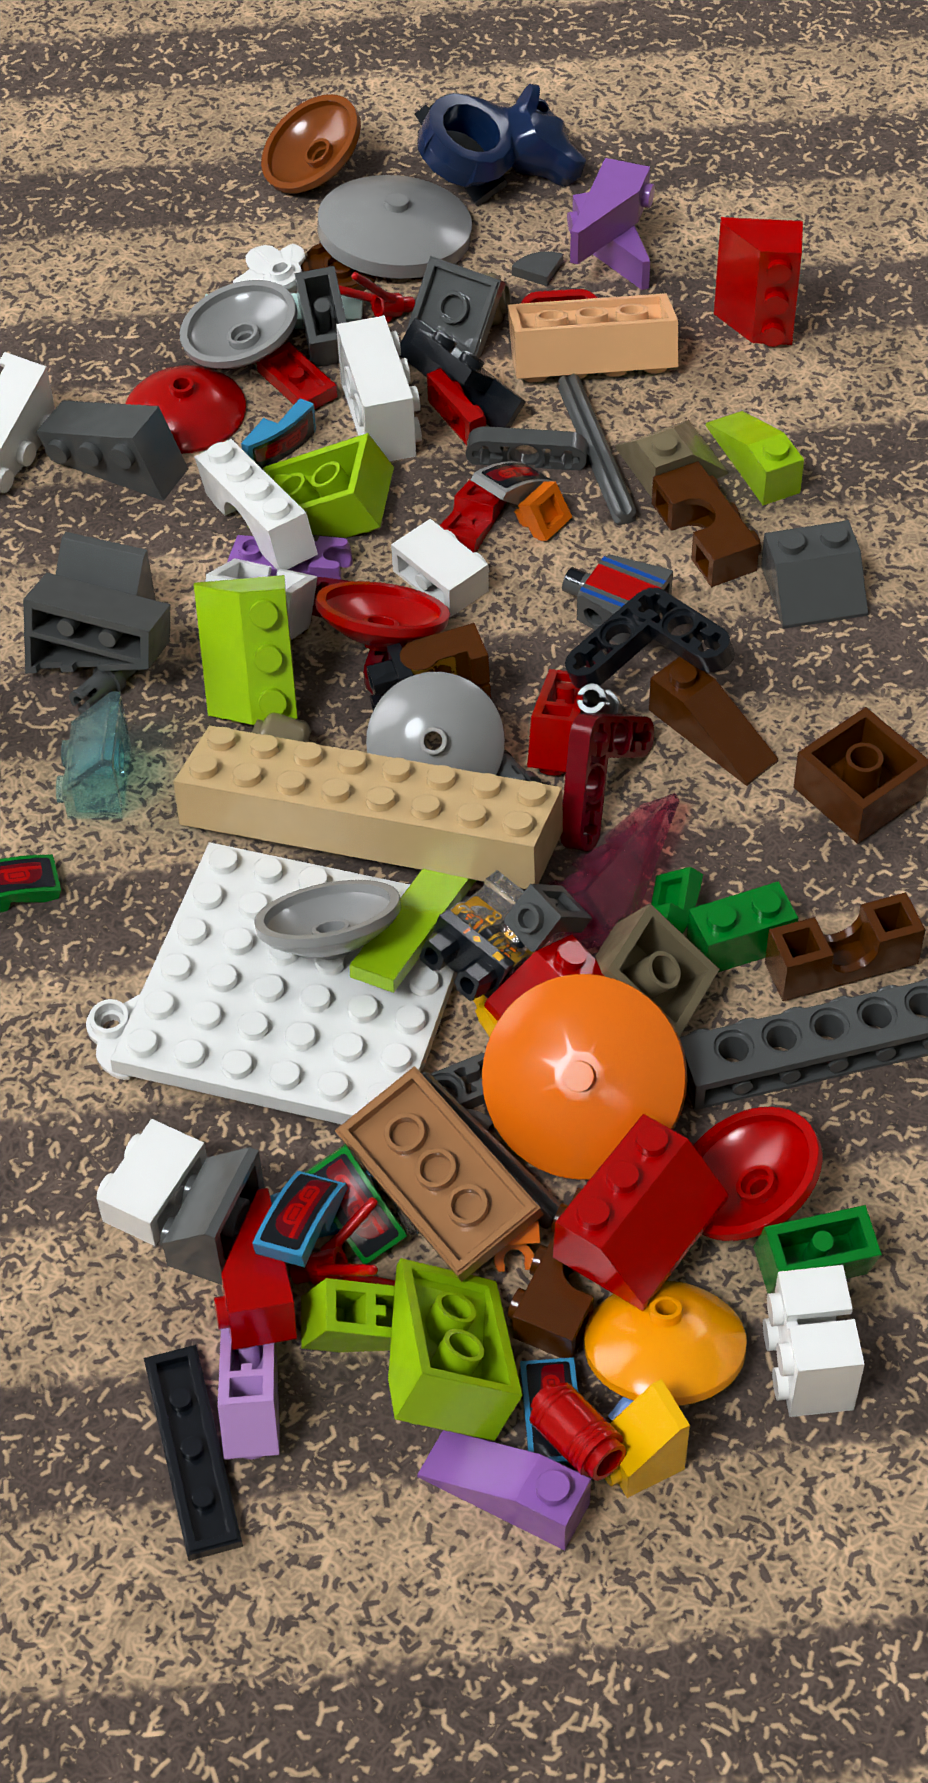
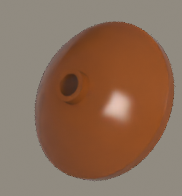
(311, 144)

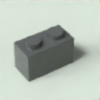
(320, 312)

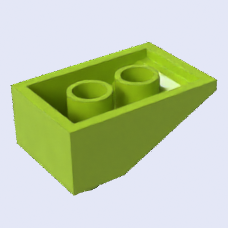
(338, 486)
(450, 1352)

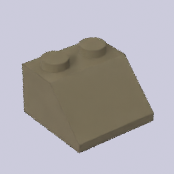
(658, 962)

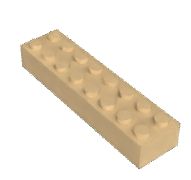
(369, 806)

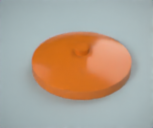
(579, 1069)

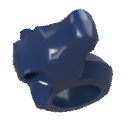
(515, 136)

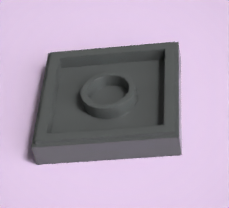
(458, 303)

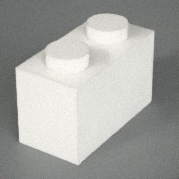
(440, 566)
(150, 1181)

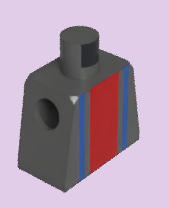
(611, 587)

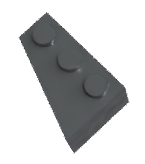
(115, 444)
(91, 626)

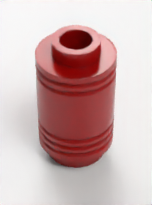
(577, 1430)

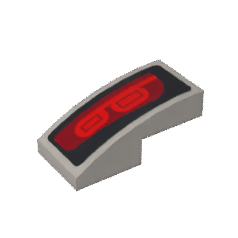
(509, 480)

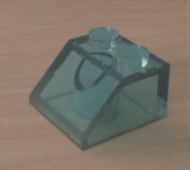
(96, 762)

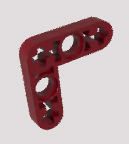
(591, 743)

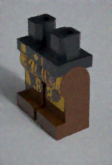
(451, 651)

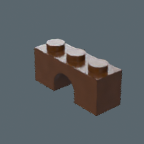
(725, 544)
(879, 941)
(550, 1310)

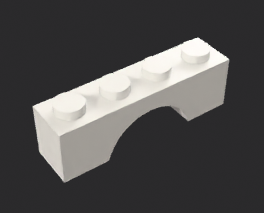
(271, 514)

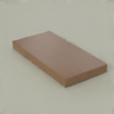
(439, 1173)

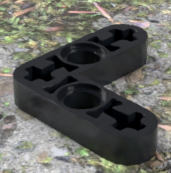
(598, 660)

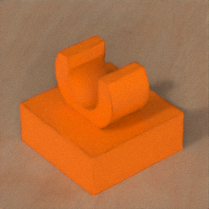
(544, 511)
(529, 1236)

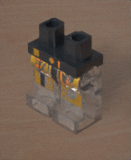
(477, 941)

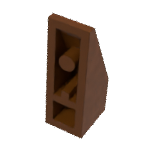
(709, 719)

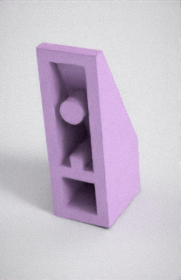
(248, 1400)

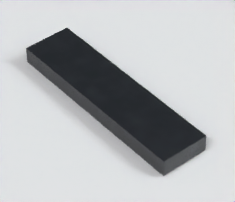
(192, 1453)

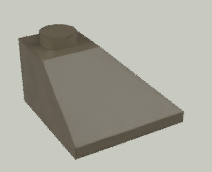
(667, 451)

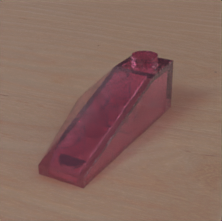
(617, 874)

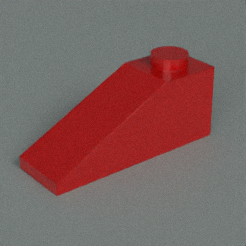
(552, 723)
(256, 1288)

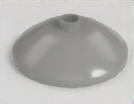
(238, 324)
(441, 704)
(328, 918)

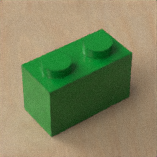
(737, 927)
(818, 1241)

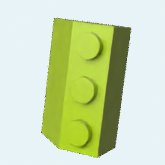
(246, 648)

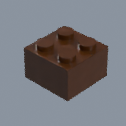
(861, 774)

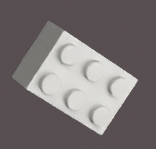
(378, 386)

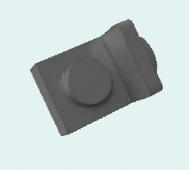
(543, 912)

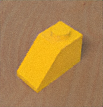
(653, 1438)

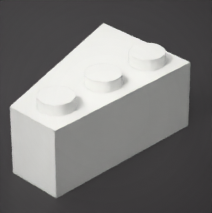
(24, 407)

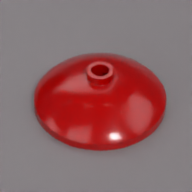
(196, 403)
(381, 613)
(766, 1165)

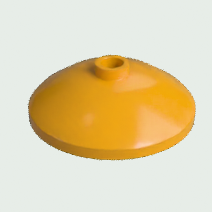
(679, 1337)

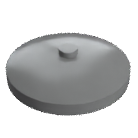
(393, 225)

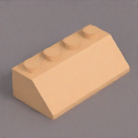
(593, 336)

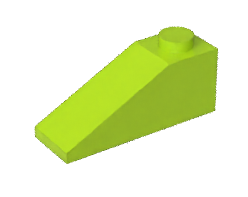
(760, 455)
(347, 1316)

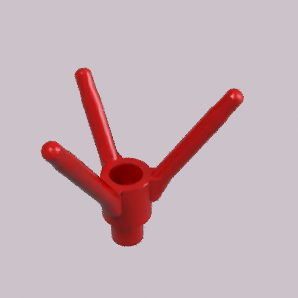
(382, 302)
(332, 1261)

